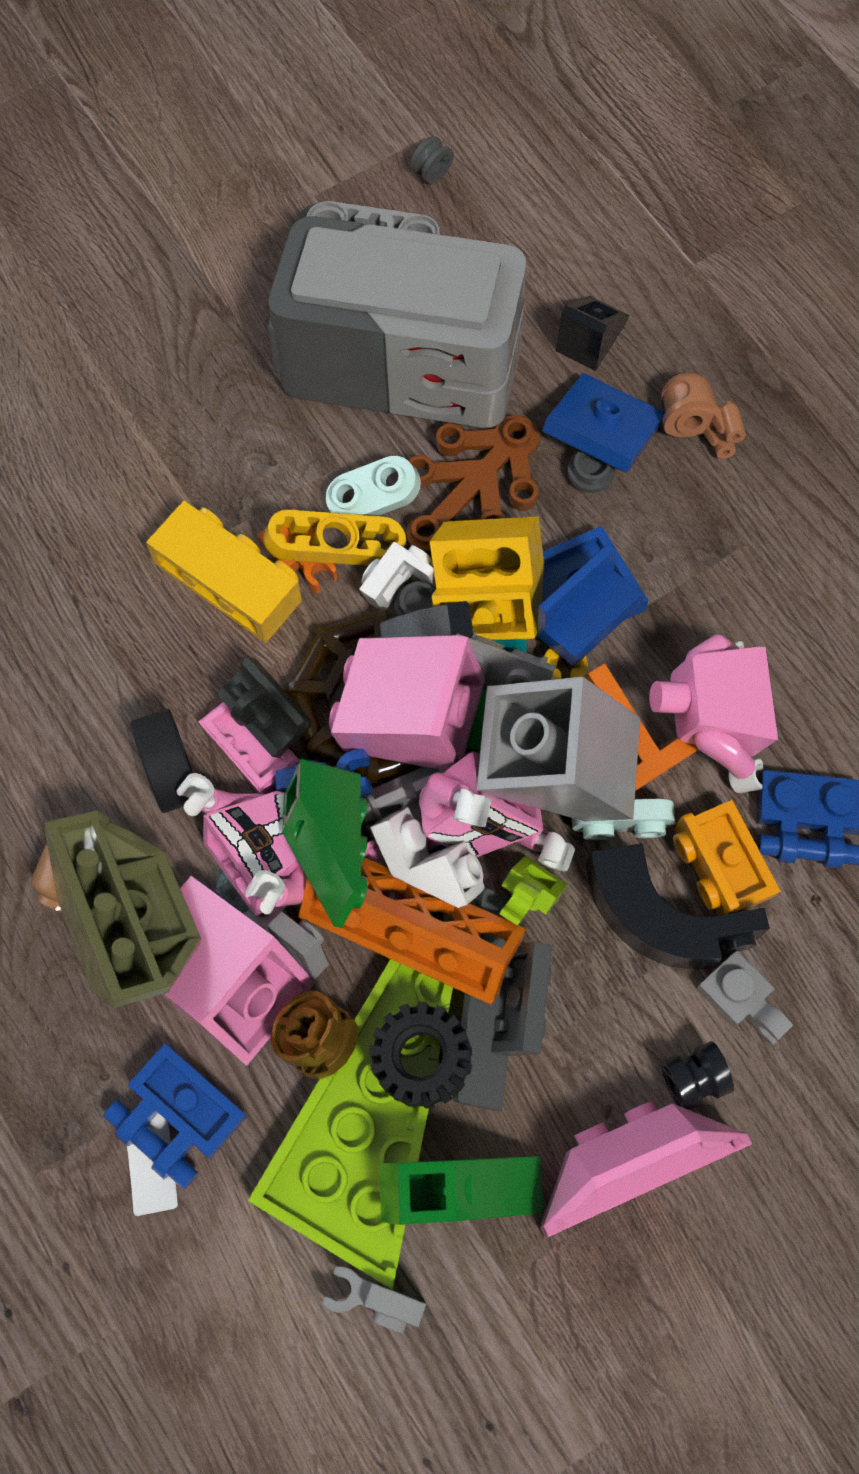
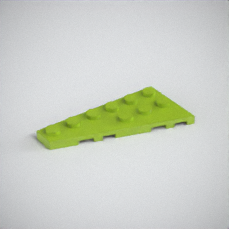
(328, 1163)

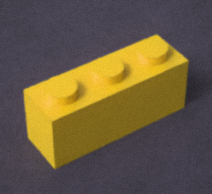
(225, 570)

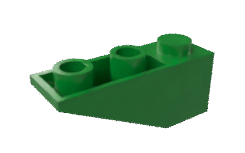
(324, 831)
(460, 1189)

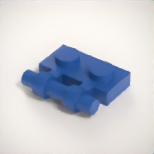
(811, 804)
(184, 1100)

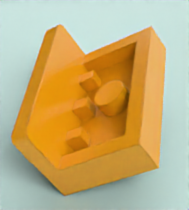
(725, 859)

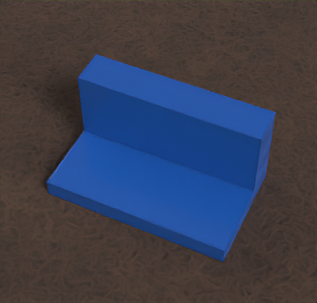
(587, 607)

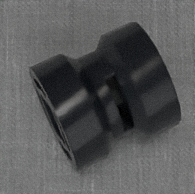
(697, 1076)

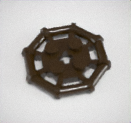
(304, 689)

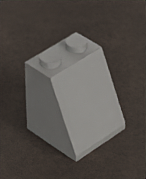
(560, 749)

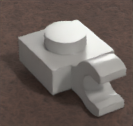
(299, 939)
(740, 993)
(391, 1307)

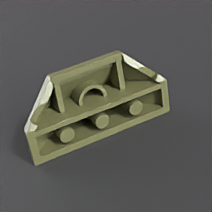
(120, 908)

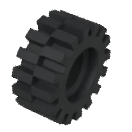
(387, 1050)

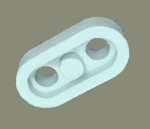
(370, 488)
(649, 821)

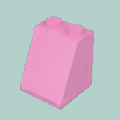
(409, 699)
(235, 975)

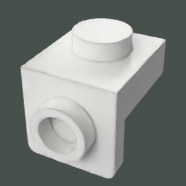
(387, 576)

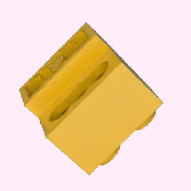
(494, 569)

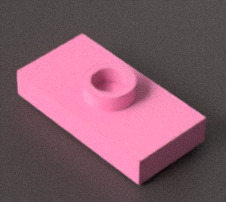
(245, 750)

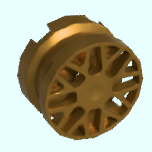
(314, 1034)

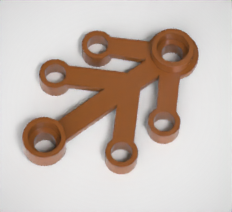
(477, 475)

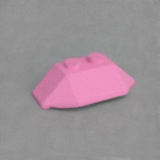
(634, 1160)

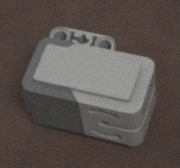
(396, 315)

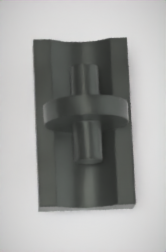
(264, 708)

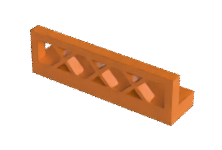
(411, 937)

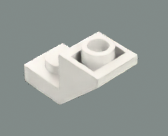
(446, 874)

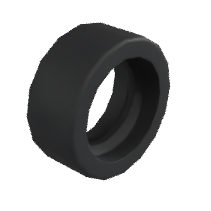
(162, 757)

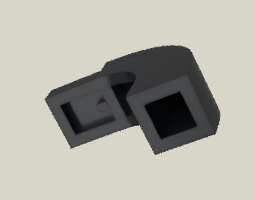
(653, 927)

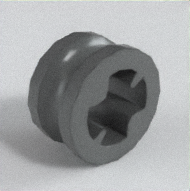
(432, 159)

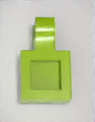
(531, 889)

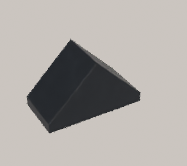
(589, 330)

